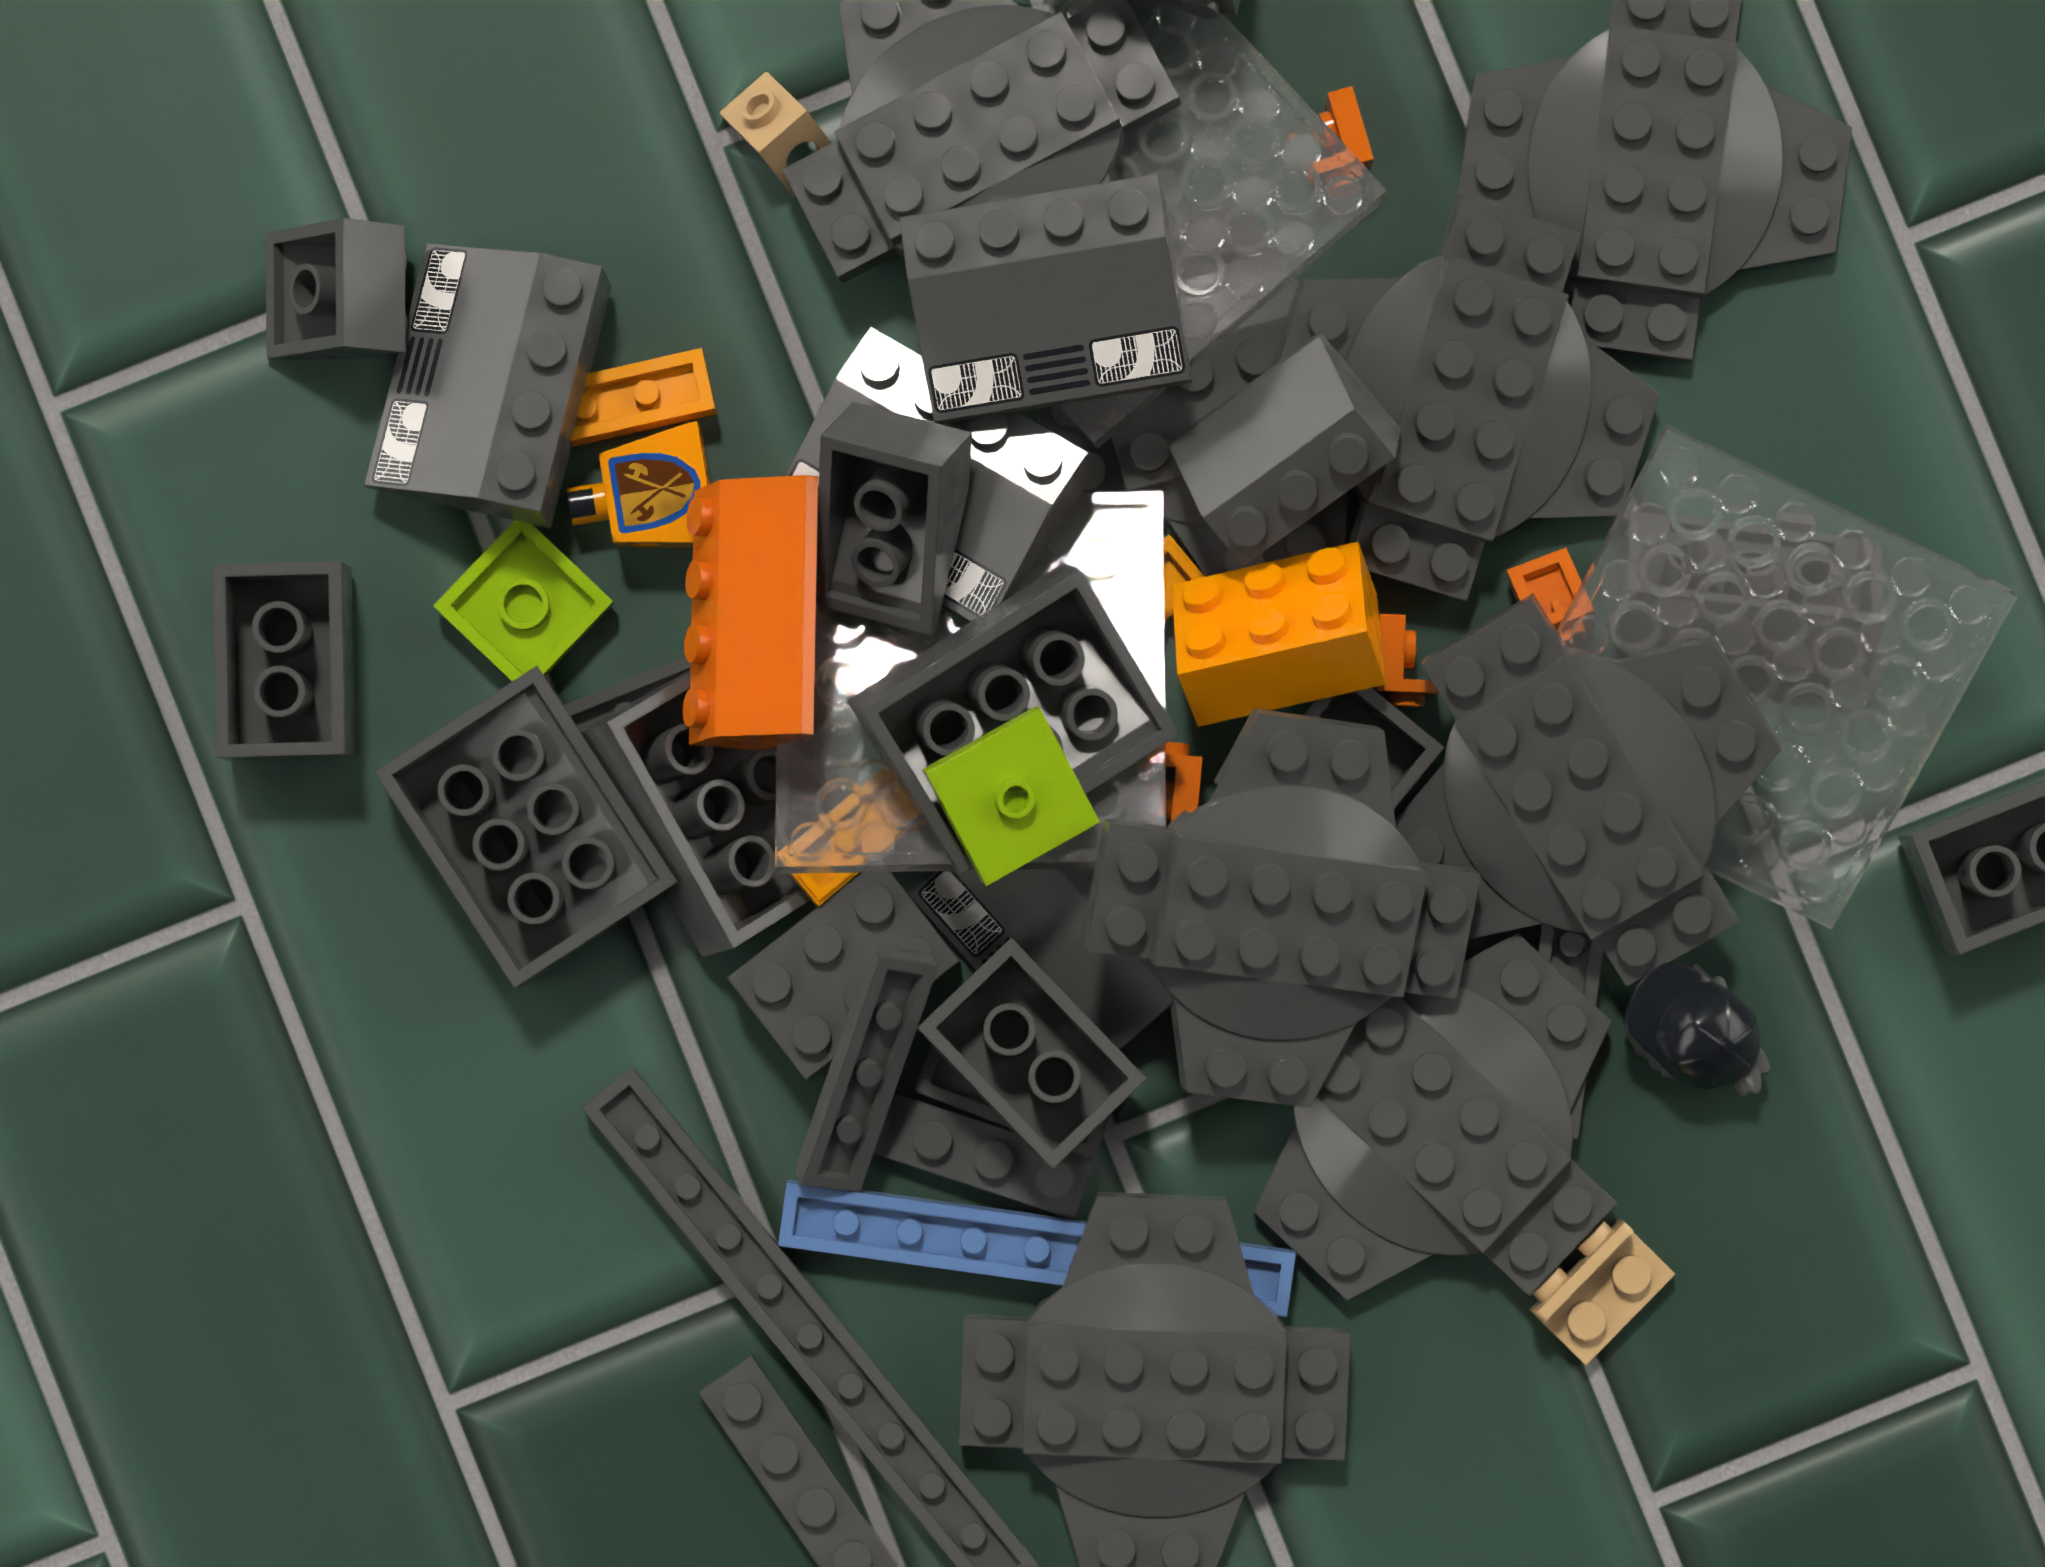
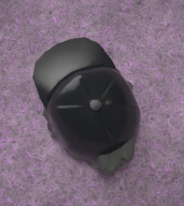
(1695, 1029)

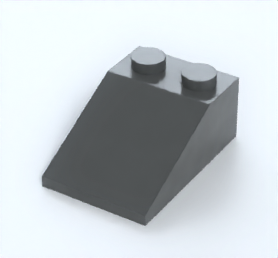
(889, 515)

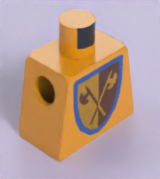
(646, 489)

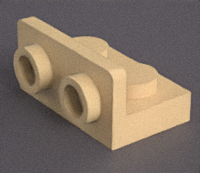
(1600, 1289)

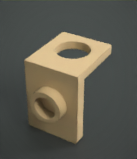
(772, 123)

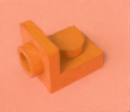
(1346, 122)
(1550, 579)
(1400, 653)
(1184, 791)

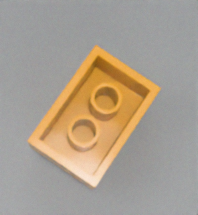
(1278, 634)

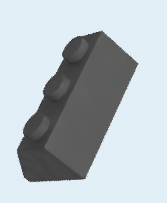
(1284, 448)

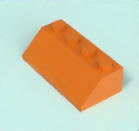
(752, 612)

